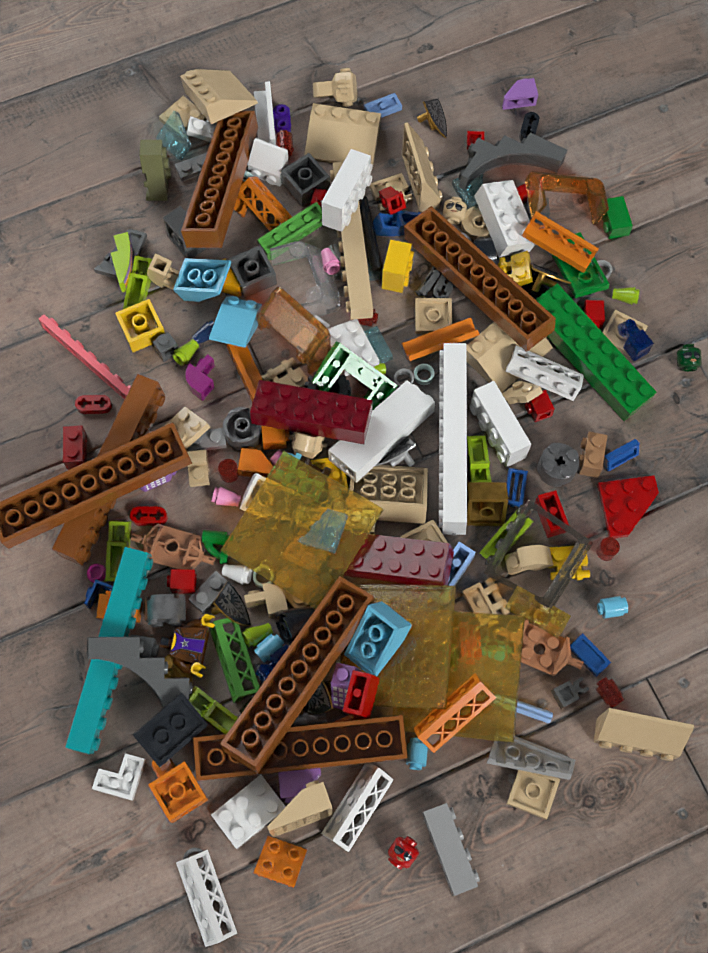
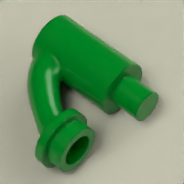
(212, 537)

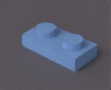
(386, 105)

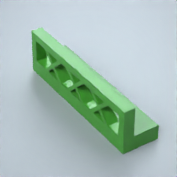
(293, 229)
(228, 663)

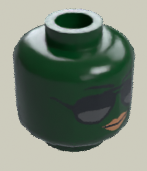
(689, 358)

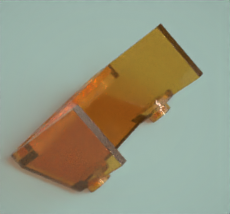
(539, 182)
(297, 327)

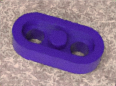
(281, 118)

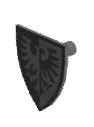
(400, 453)

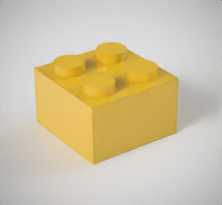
(397, 266)
(140, 325)

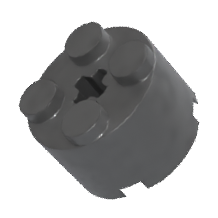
(238, 438)
(558, 454)
(165, 609)

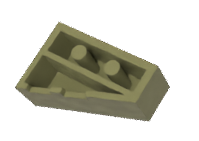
(156, 169)

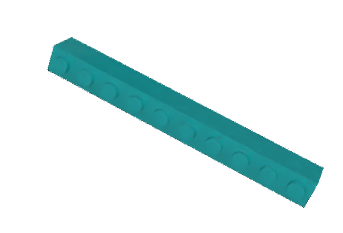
(103, 674)

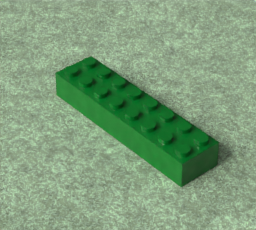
(595, 355)

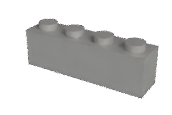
(450, 850)

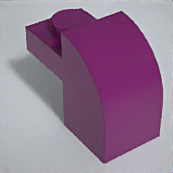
(197, 377)

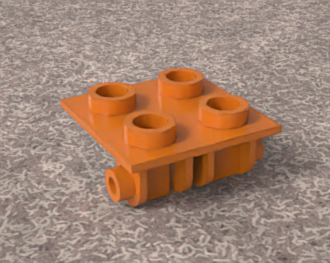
(280, 861)

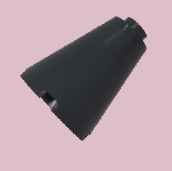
(292, 621)

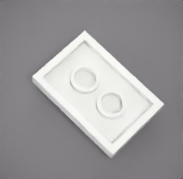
(354, 338)
(248, 811)

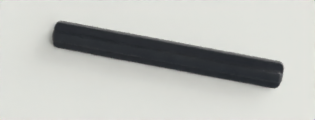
(370, 236)

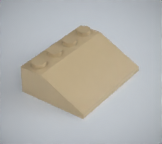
(216, 93)
(338, 130)
(420, 170)
(492, 353)
(397, 490)
(642, 734)
(306, 808)

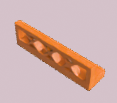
(269, 202)
(558, 244)
(435, 340)
(246, 368)
(457, 700)

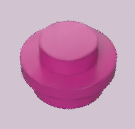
(97, 572)

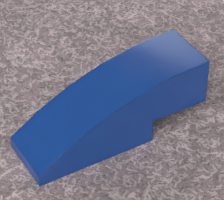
(392, 224)

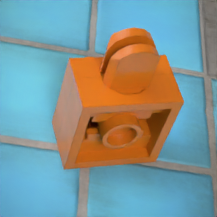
(176, 788)

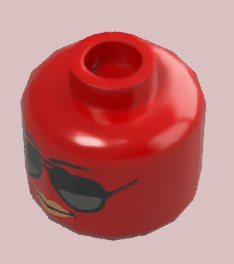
(403, 852)

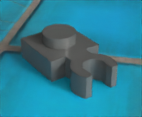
(568, 693)

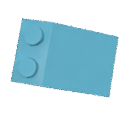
(201, 278)
(235, 321)
(377, 638)

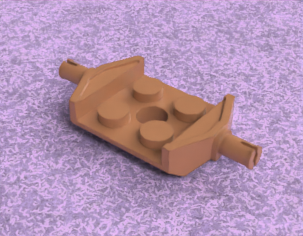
(186, 556)
(556, 651)

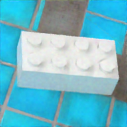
(346, 190)
(504, 217)
(499, 424)

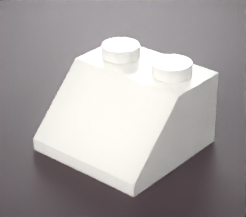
(267, 161)

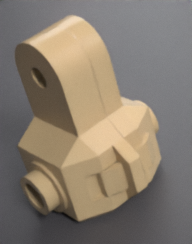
(342, 88)
(307, 444)

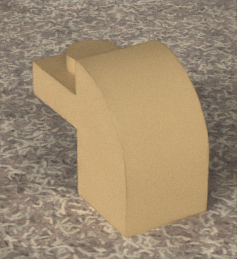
(161, 272)
(199, 469)
(528, 558)
(271, 596)

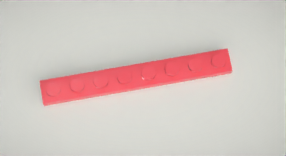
(87, 358)

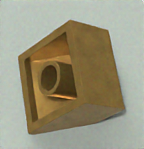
(486, 503)

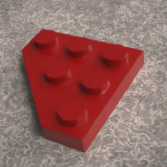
(626, 503)

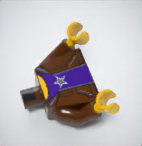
(189, 645)

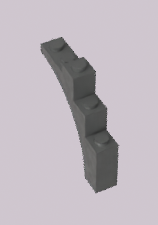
(531, 151)
(151, 669)

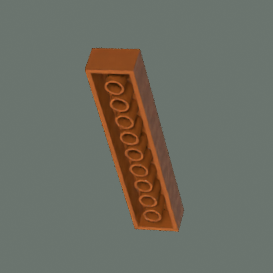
(220, 181)
(479, 279)
(131, 423)
(91, 485)
(297, 675)
(310, 748)

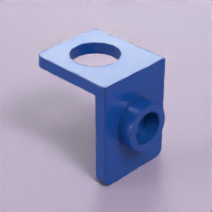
(93, 591)

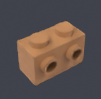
(593, 454)

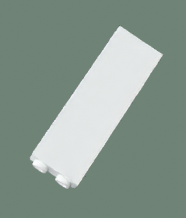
(387, 428)

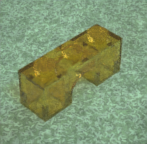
(548, 619)

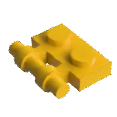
(520, 267)
(559, 556)

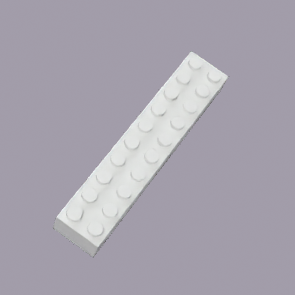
(453, 439)

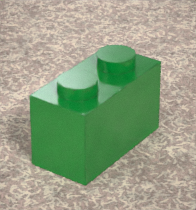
(617, 219)

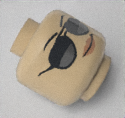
(454, 210)

